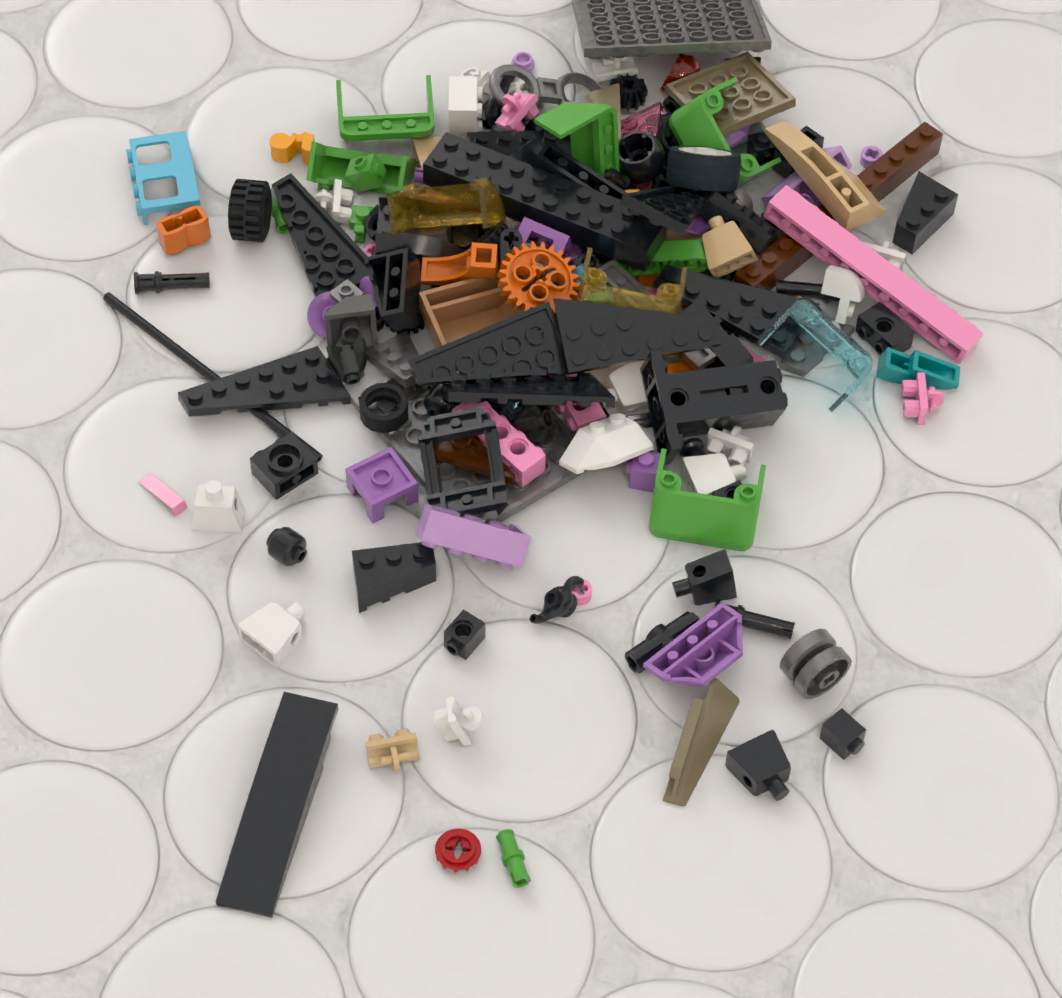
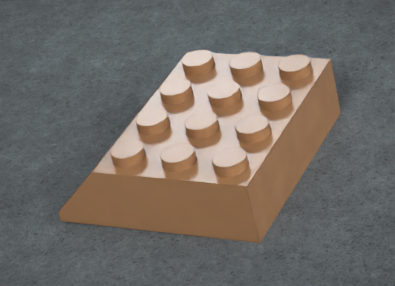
(463, 308)

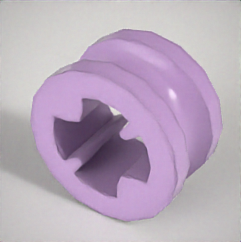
(869, 155)

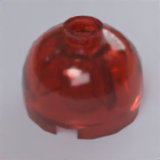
(683, 66)

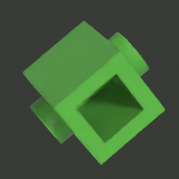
(365, 173)

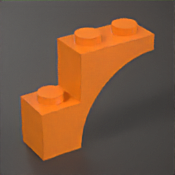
(476, 262)

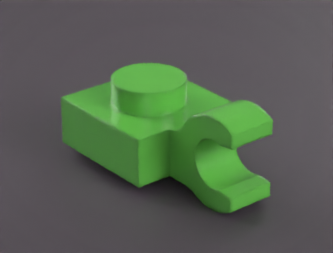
(358, 215)

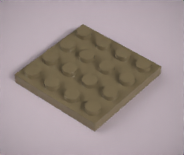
(747, 102)

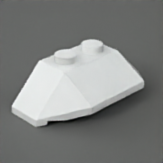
(606, 444)

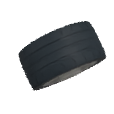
(703, 168)

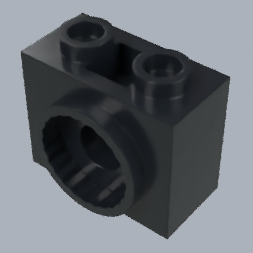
(284, 465)

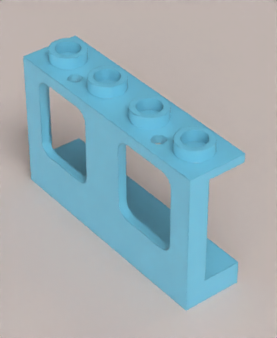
(179, 168)

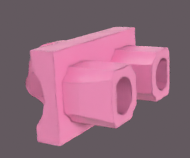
(515, 109)
(923, 398)

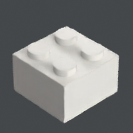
(464, 105)

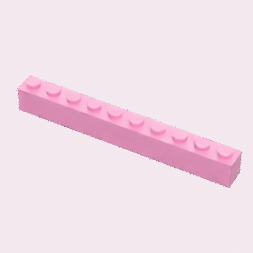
(880, 278)

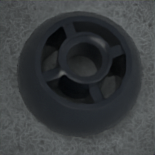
(641, 157)

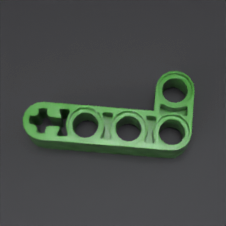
(674, 253)

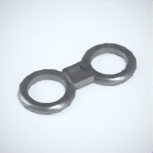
(544, 88)

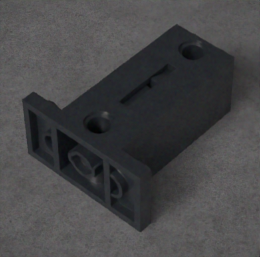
(709, 398)

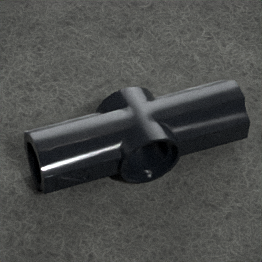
(658, 639)

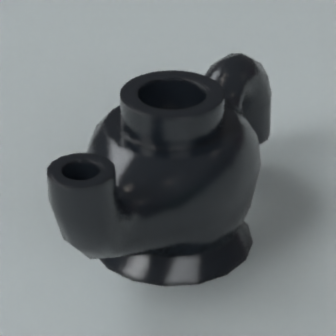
(559, 601)

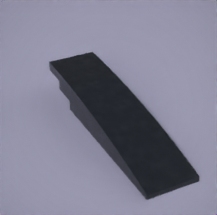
(277, 804)

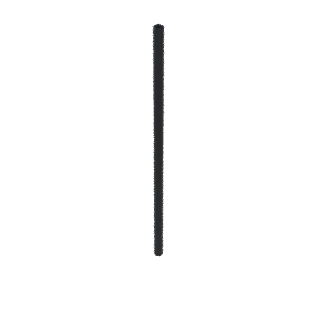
(196, 364)

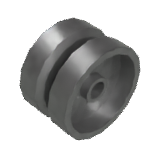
(815, 663)

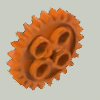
(523, 263)

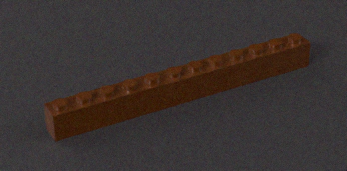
(880, 178)

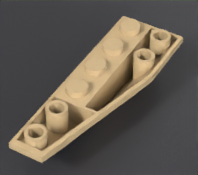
(828, 179)

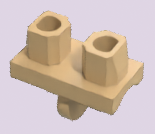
(392, 750)

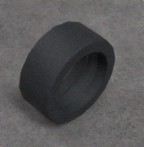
(385, 423)

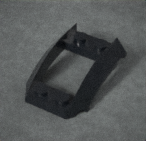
(422, 245)
(456, 426)

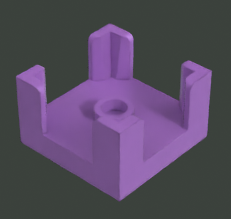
(540, 233)
(381, 481)

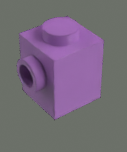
(643, 471)

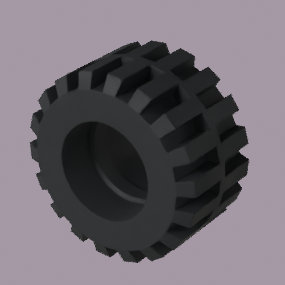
(249, 210)

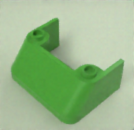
(387, 126)
(696, 127)
(591, 131)
(331, 163)
(704, 517)

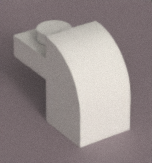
(846, 286)

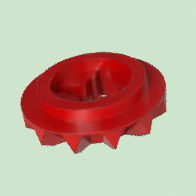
(447, 844)

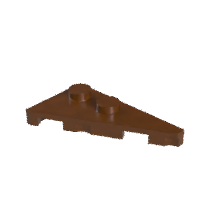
(469, 455)

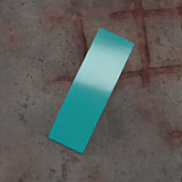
(899, 366)

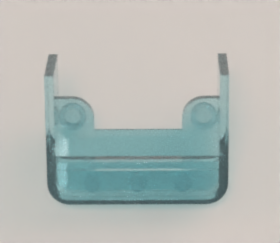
(832, 338)

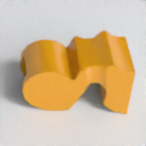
(286, 147)

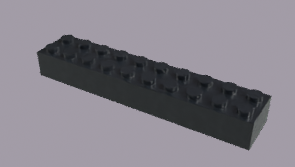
(549, 199)

